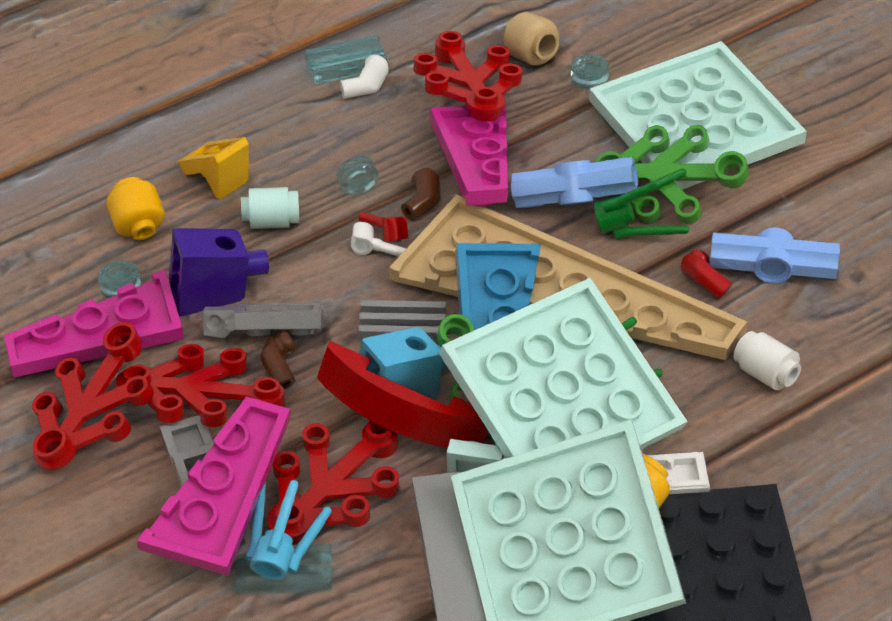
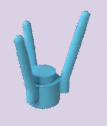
(273, 553)

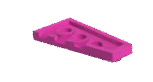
(81, 334)

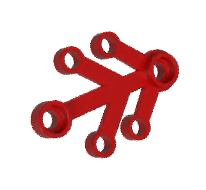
(482, 101)
(201, 384)
(59, 444)
(334, 484)

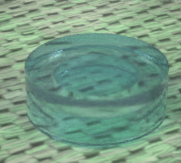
(589, 71)
(357, 174)
(117, 275)

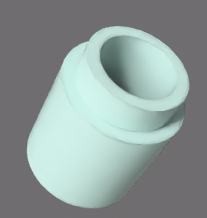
(270, 207)

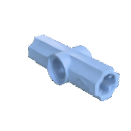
(574, 182)
(774, 255)

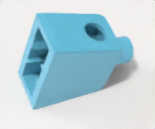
(407, 359)

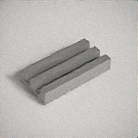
(379, 314)

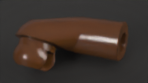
(427, 194)
(274, 358)

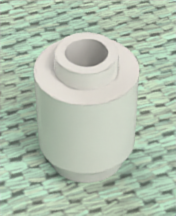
(767, 360)

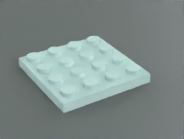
(702, 90)
(560, 374)
(569, 532)

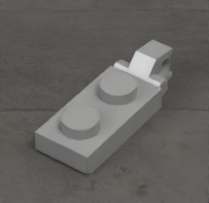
(260, 318)

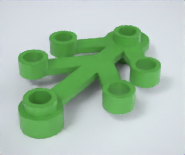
(667, 163)

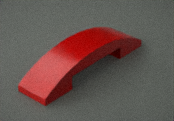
(395, 406)

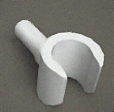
(364, 242)

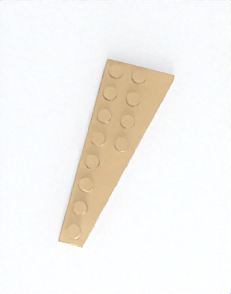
(661, 312)

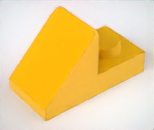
(221, 163)

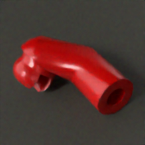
(697, 267)

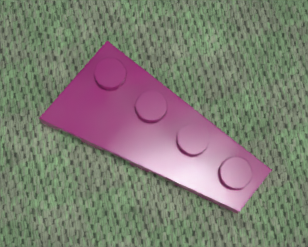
(474, 153)
(216, 502)

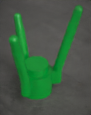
(617, 211)

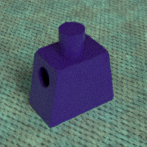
(211, 268)

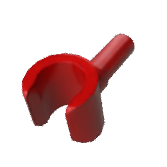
(393, 227)

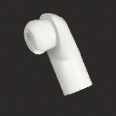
(369, 80)

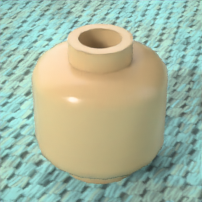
(531, 38)

